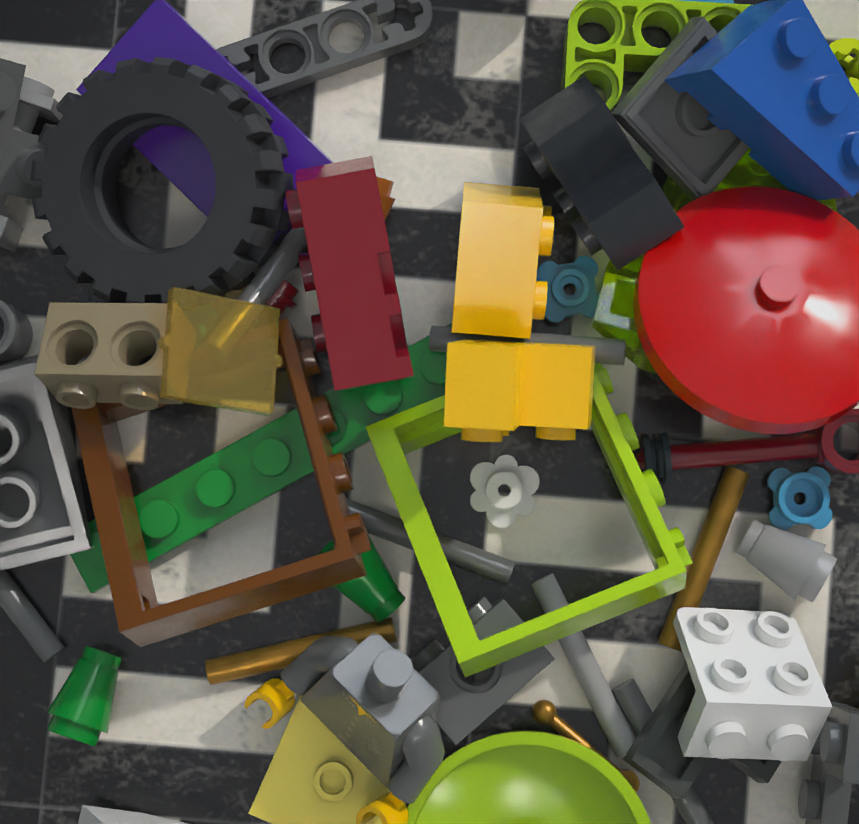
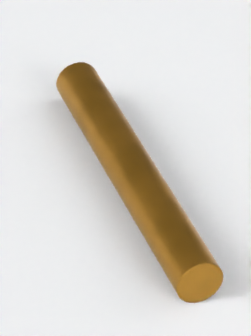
(706, 549)
(282, 654)

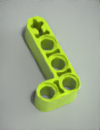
(627, 49)

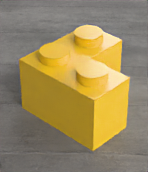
(498, 260)
(517, 384)

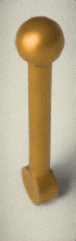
(545, 713)

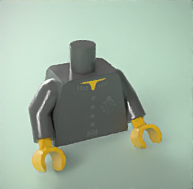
(373, 707)

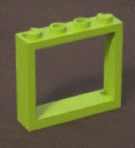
(640, 490)

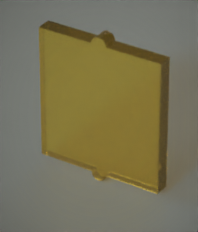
(220, 352)

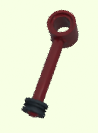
(818, 444)

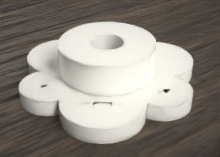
(487, 478)

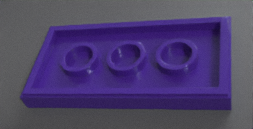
(175, 150)

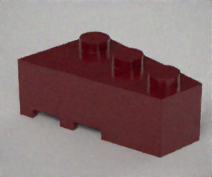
(351, 272)

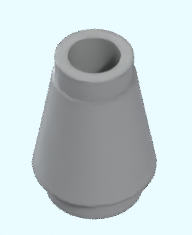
(787, 559)

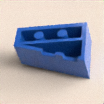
(781, 95)

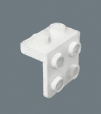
(751, 685)

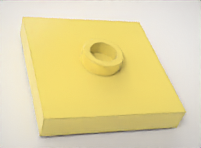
(314, 777)

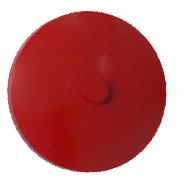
(755, 310)

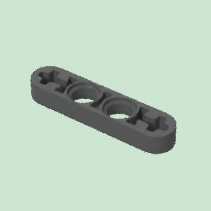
(313, 36)

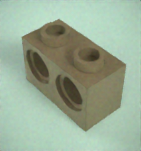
(117, 341)

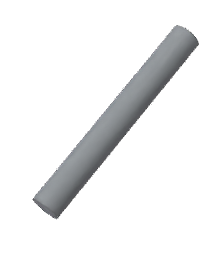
(587, 671)

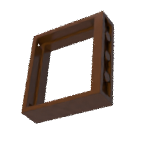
(122, 537)

